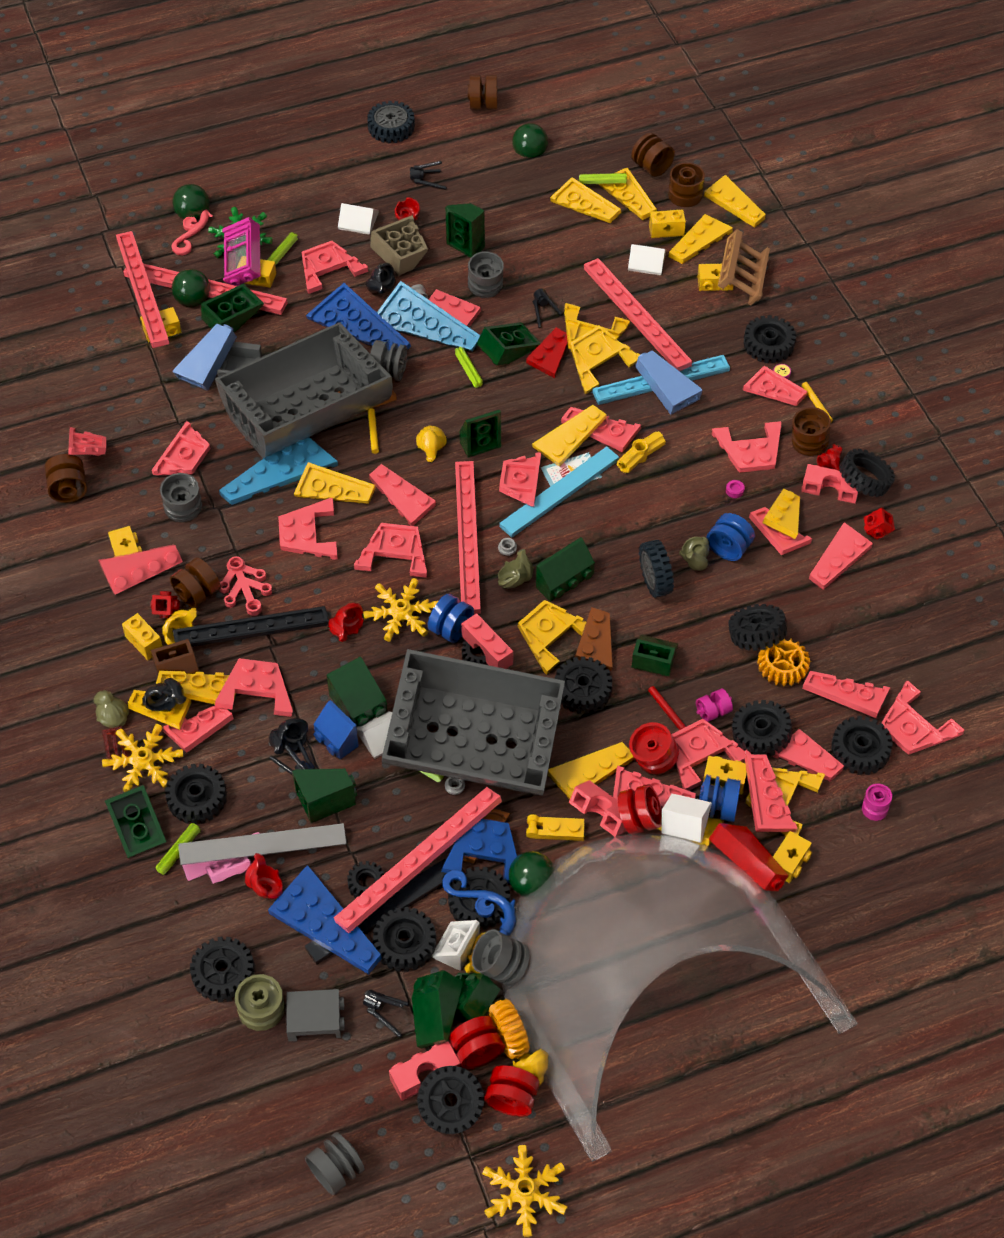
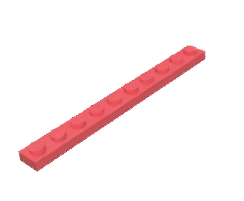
(165, 278)
(142, 290)
(637, 315)
(467, 535)
(417, 860)

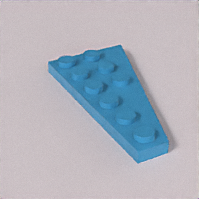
(418, 316)
(277, 470)

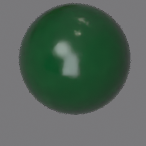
(530, 140)
(190, 201)
(190, 288)
(529, 872)

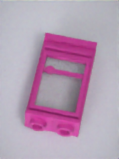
(241, 252)

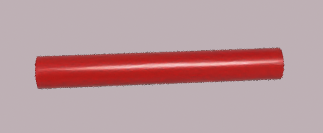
(666, 708)

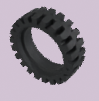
(860, 480)

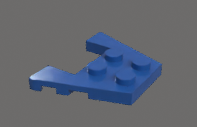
(486, 841)

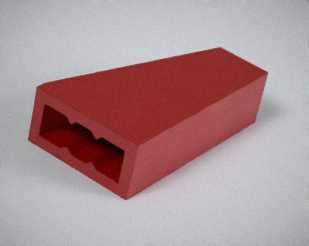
(750, 855)

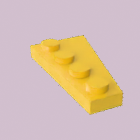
(631, 195)
(586, 201)
(735, 201)
(699, 237)
(566, 438)
(326, 484)
(198, 685)
(591, 767)

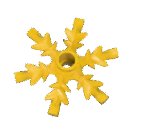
(400, 609)
(142, 758)
(524, 1182)

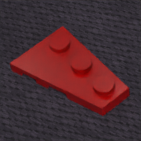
(549, 353)

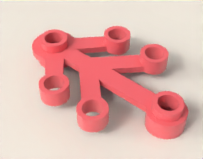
(244, 584)

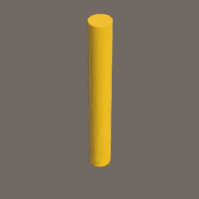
(814, 398)
(373, 431)

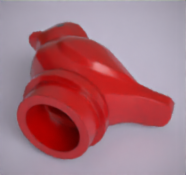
(830, 458)

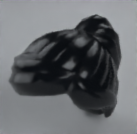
(381, 279)
(164, 695)
(288, 734)

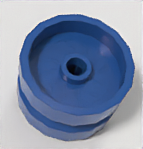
(730, 536)
(448, 617)

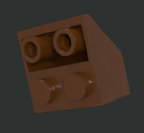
(175, 657)

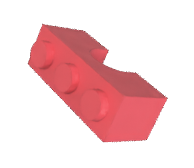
(820, 477)
(480, 634)
(591, 798)
(405, 1075)

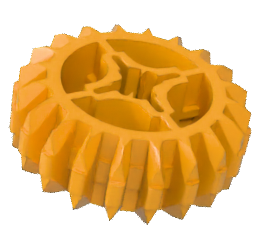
(783, 667)
(510, 1028)

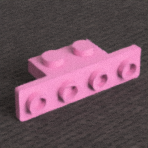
(217, 870)

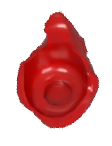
(346, 621)
(263, 878)

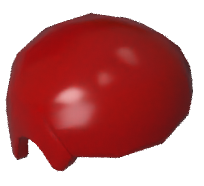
(407, 208)

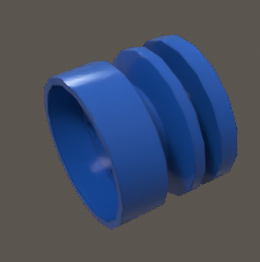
(722, 797)

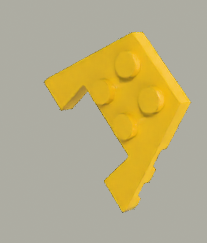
(577, 328)
(593, 350)
(544, 627)
(788, 782)

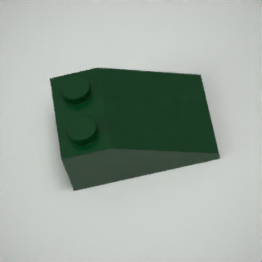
(231, 308)
(507, 342)
(481, 433)
(135, 821)
(434, 1007)

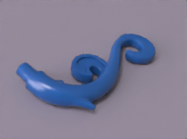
(483, 896)

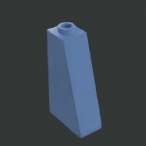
(206, 357)
(667, 382)

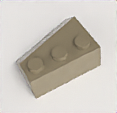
(399, 244)

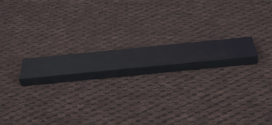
(253, 626)
(408, 895)

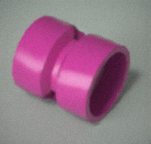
(876, 802)

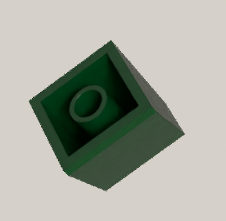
(356, 692)
(324, 791)

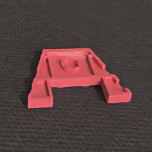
(325, 259)
(751, 453)
(298, 530)
(394, 542)
(255, 679)
(910, 729)
(696, 744)

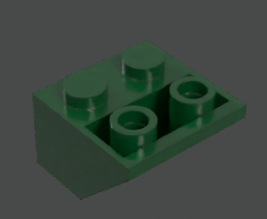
(654, 655)
(475, 996)

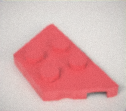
(86, 443)
(183, 453)
(520, 478)

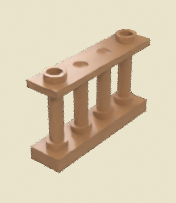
(730, 266)

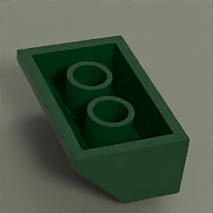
(465, 228)
(564, 570)

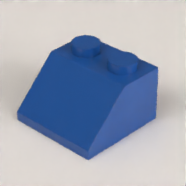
(336, 731)

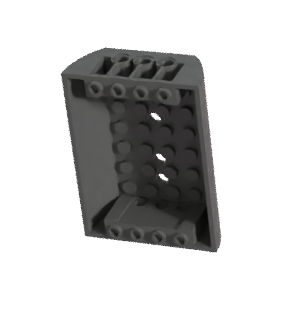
(297, 383)
(478, 704)

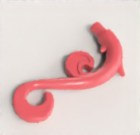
(190, 224)

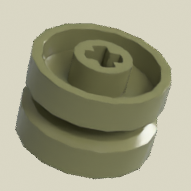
(260, 1002)

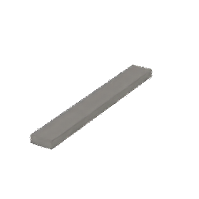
(261, 843)

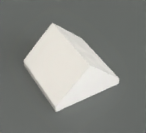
(357, 218)
(646, 259)
(375, 733)
(685, 817)
(457, 943)

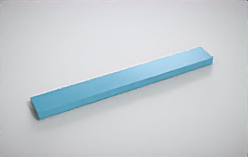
(638, 385)
(559, 491)

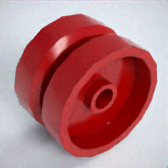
(654, 748)
(640, 809)
(477, 1042)
(512, 1091)

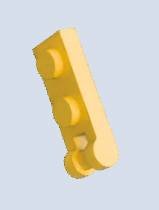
(555, 828)

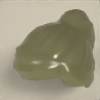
(695, 552)
(516, 571)
(110, 710)

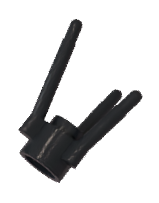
(417, 174)
(542, 298)
(300, 764)
(376, 1000)

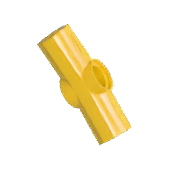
(640, 450)

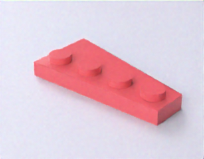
(611, 432)
(408, 499)
(133, 568)
(846, 692)
(766, 798)

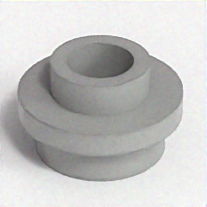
(507, 542)
(454, 790)

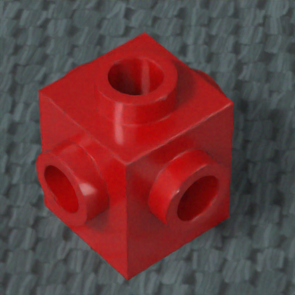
(879, 523)
(158, 604)

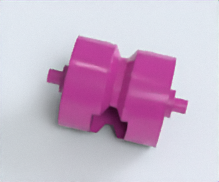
(715, 704)

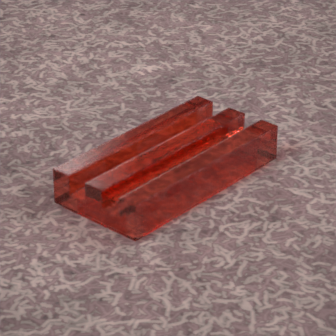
(112, 731)

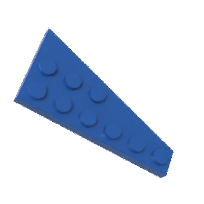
(356, 316)
(311, 911)

